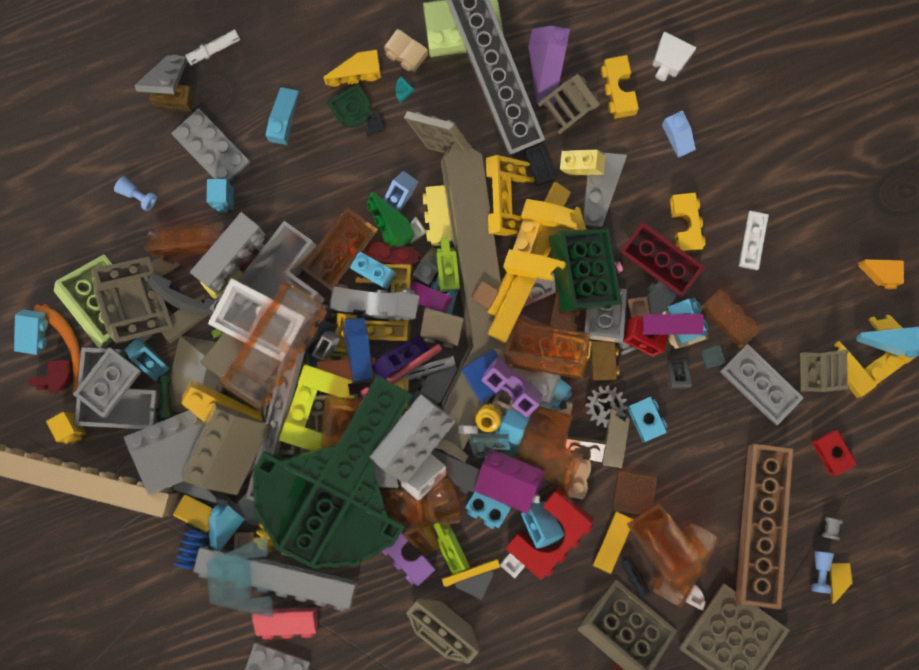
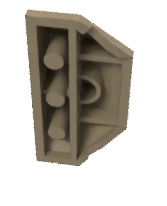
(443, 630)

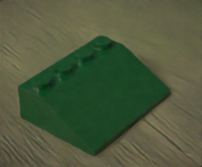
(589, 272)

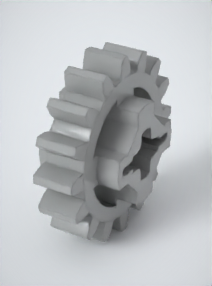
(594, 401)

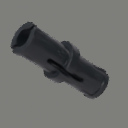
(635, 577)

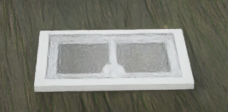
(239, 310)

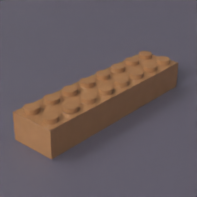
(764, 526)

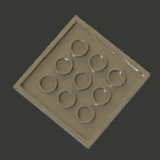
(733, 635)

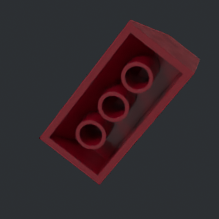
(662, 259)

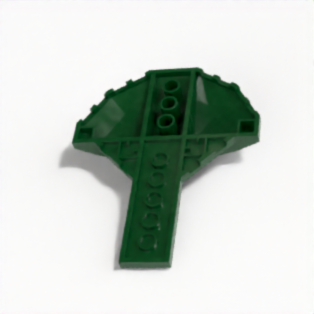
(328, 500)

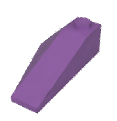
(547, 56)

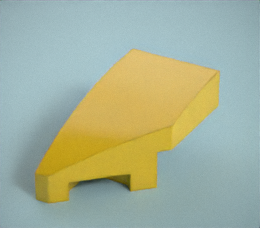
(840, 579)

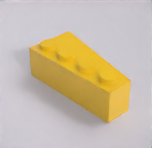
(201, 399)

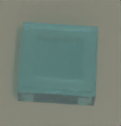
(713, 357)

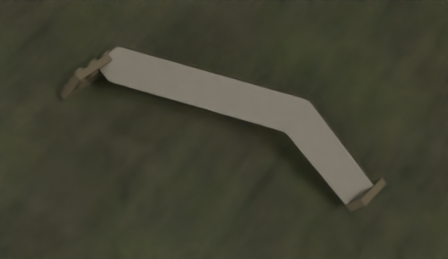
(476, 262)

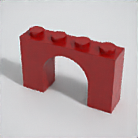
(575, 523)

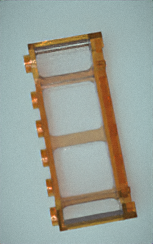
(274, 345)

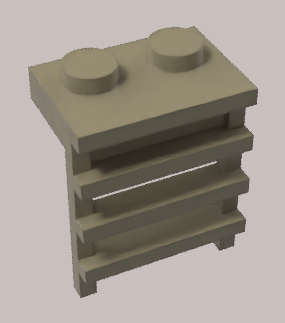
(579, 96)
(824, 371)

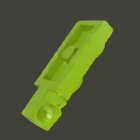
(447, 267)
(451, 549)

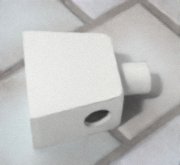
(671, 56)

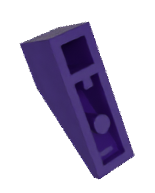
(399, 357)

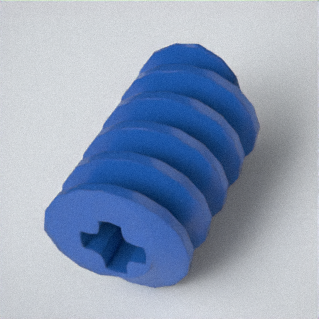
(191, 548)

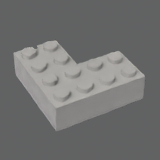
(281, 261)
(134, 409)

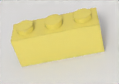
(437, 215)

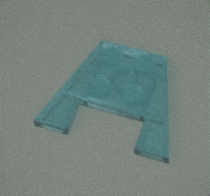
(230, 579)

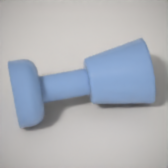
(128, 189)
(823, 563)

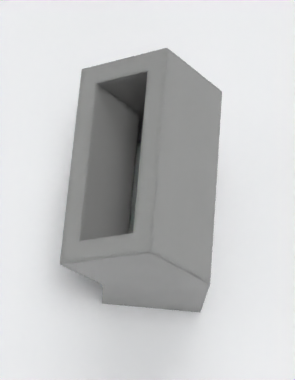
(320, 352)

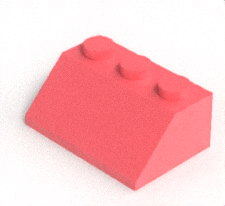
(287, 623)

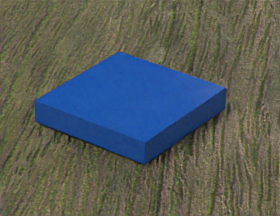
(474, 372)

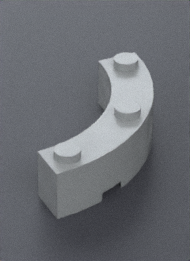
(374, 304)

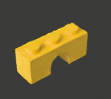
(621, 102)
(687, 207)

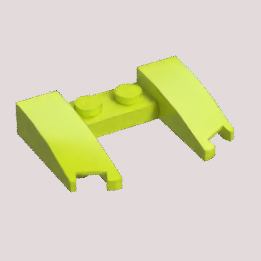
(308, 385)

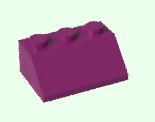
(509, 481)

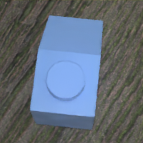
(679, 133)
(400, 190)

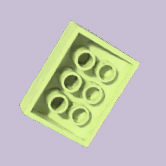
(442, 31)
(78, 296)

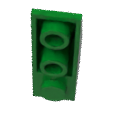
(393, 225)

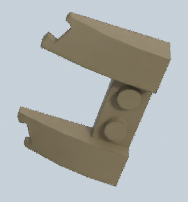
(181, 319)
(608, 452)

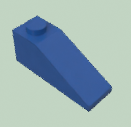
(358, 349)

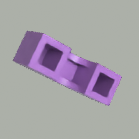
(523, 394)
(416, 570)

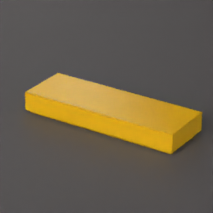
(612, 543)
(471, 572)

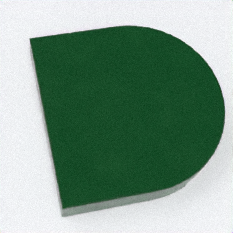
(351, 107)

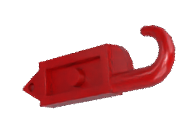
(399, 255)

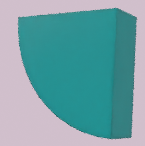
(403, 89)

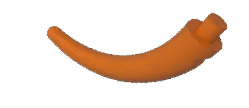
(62, 326)

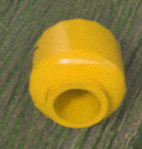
(489, 418)

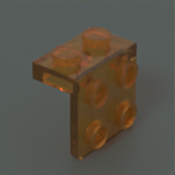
(402, 504)

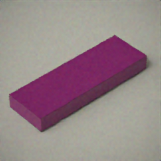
(432, 298)
(673, 324)

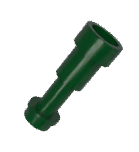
(164, 401)

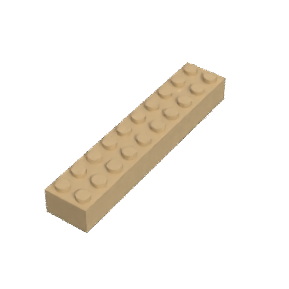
(84, 482)

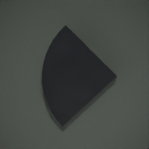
(374, 125)

